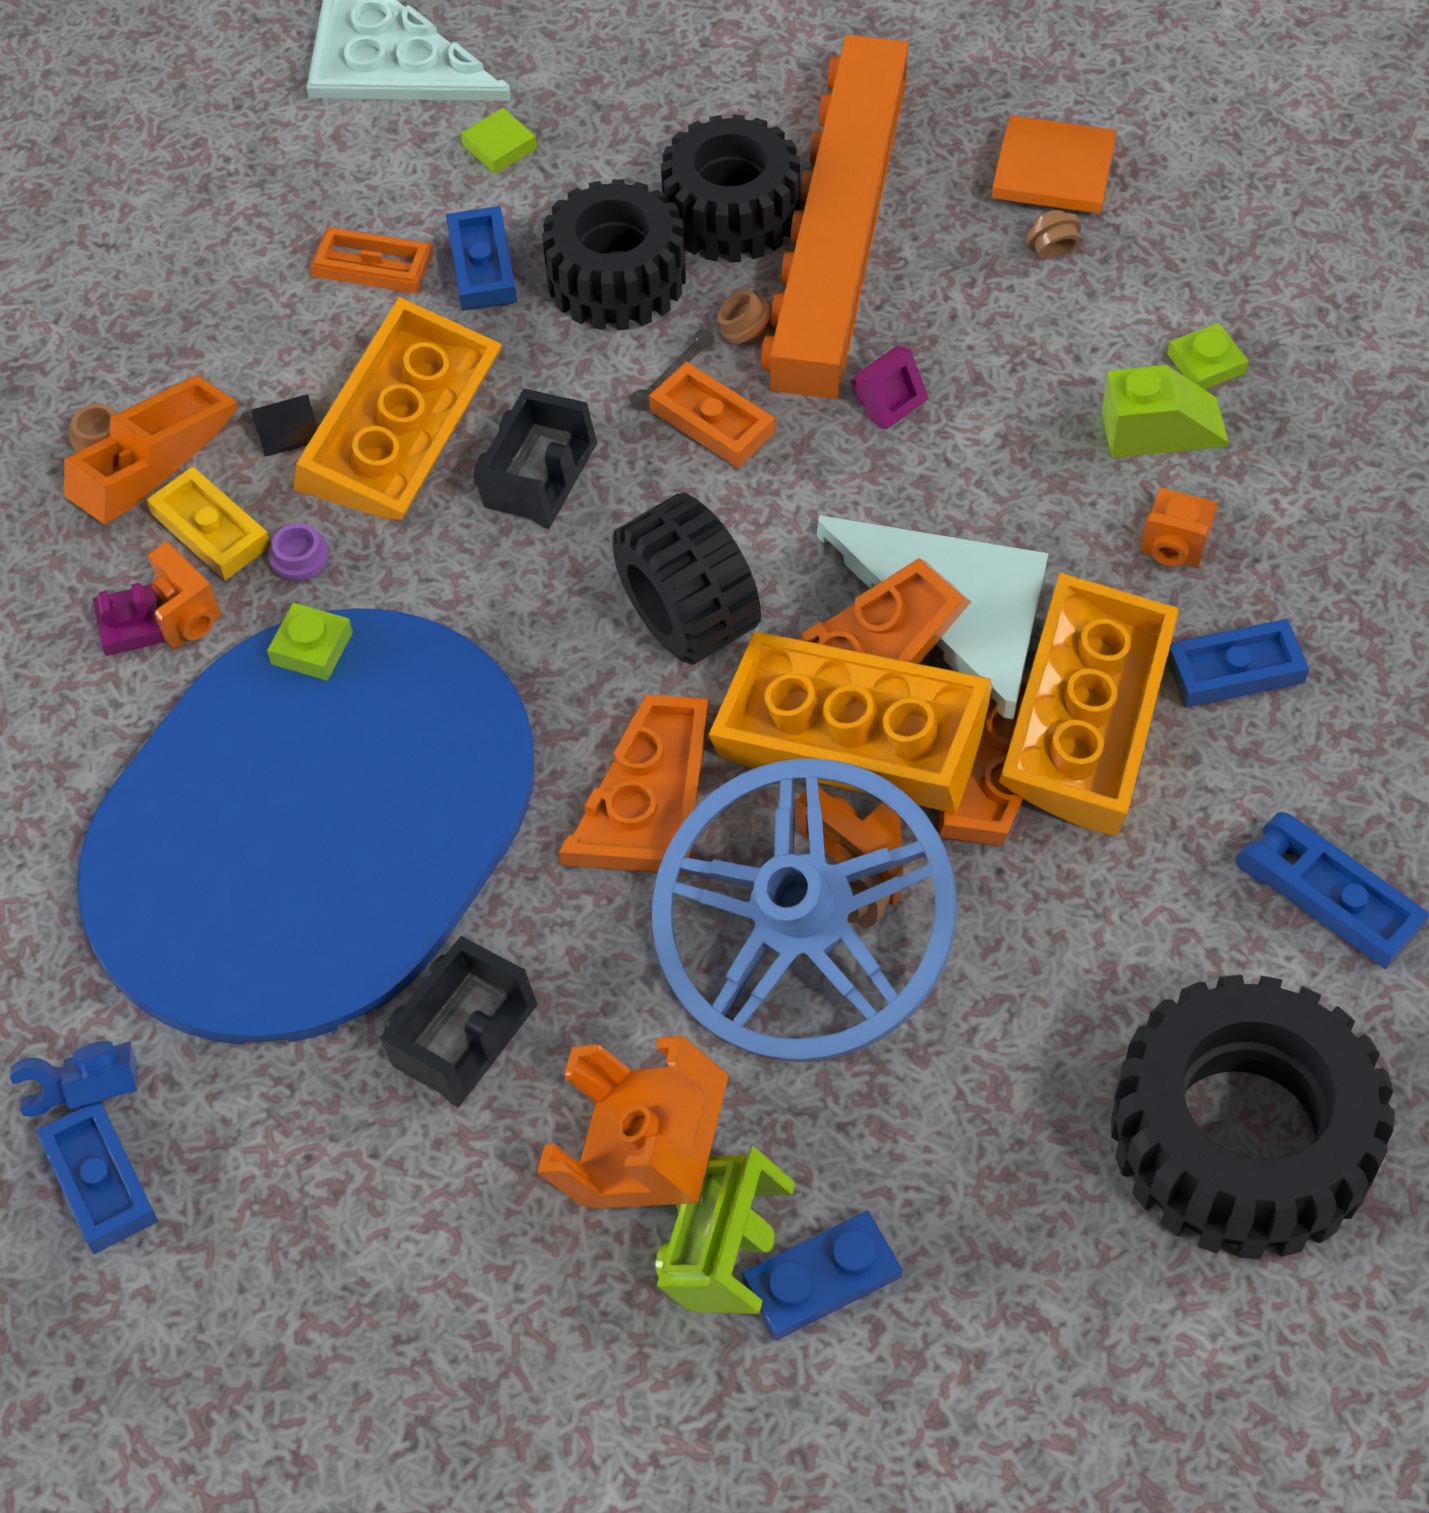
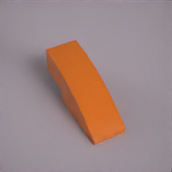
(145, 447)

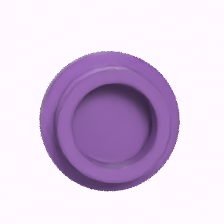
(298, 552)

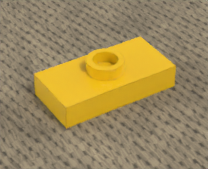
(209, 523)

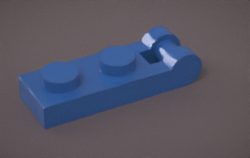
(1333, 889)

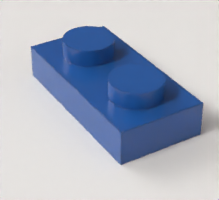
(481, 258)
(1237, 663)
(96, 1176)
(822, 1274)

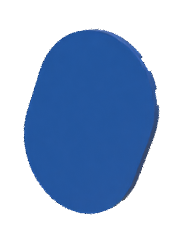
(304, 835)

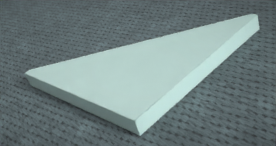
(392, 54)
(1000, 581)

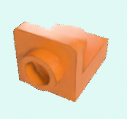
(1178, 528)
(186, 596)

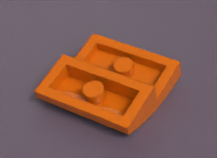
(1054, 164)

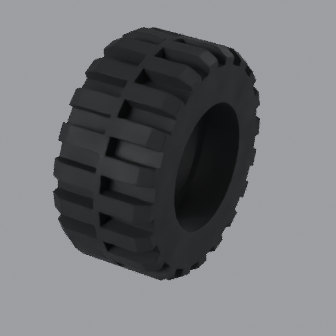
(1236, 1196)

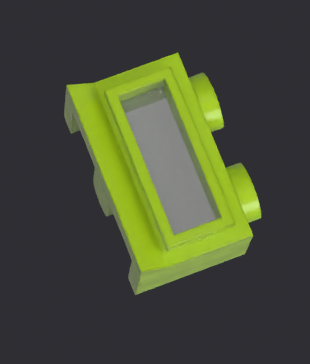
(708, 1234)

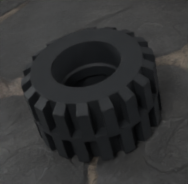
(762, 179)
(614, 284)
(686, 578)

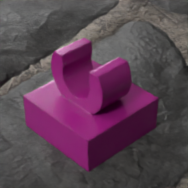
(890, 387)
(127, 619)

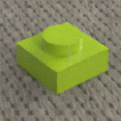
(1208, 356)
(310, 641)

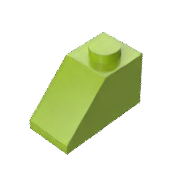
(1159, 413)

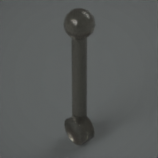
(702, 341)

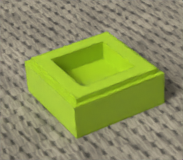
(498, 140)

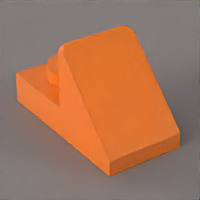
(851, 837)

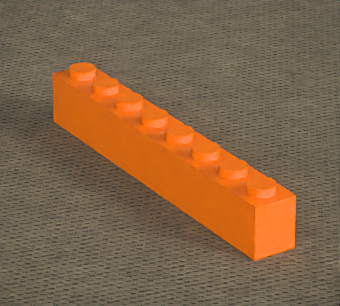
(838, 219)

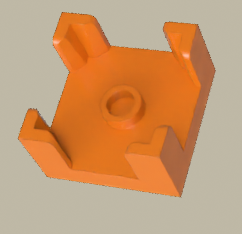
(646, 1129)

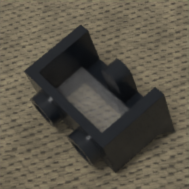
(536, 456)
(459, 1019)

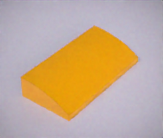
(395, 412)
(1089, 703)
(854, 708)

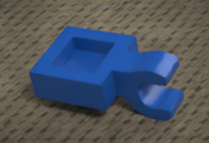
(87, 1077)

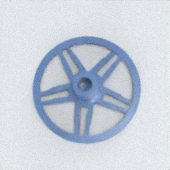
(804, 908)

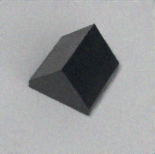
(285, 424)

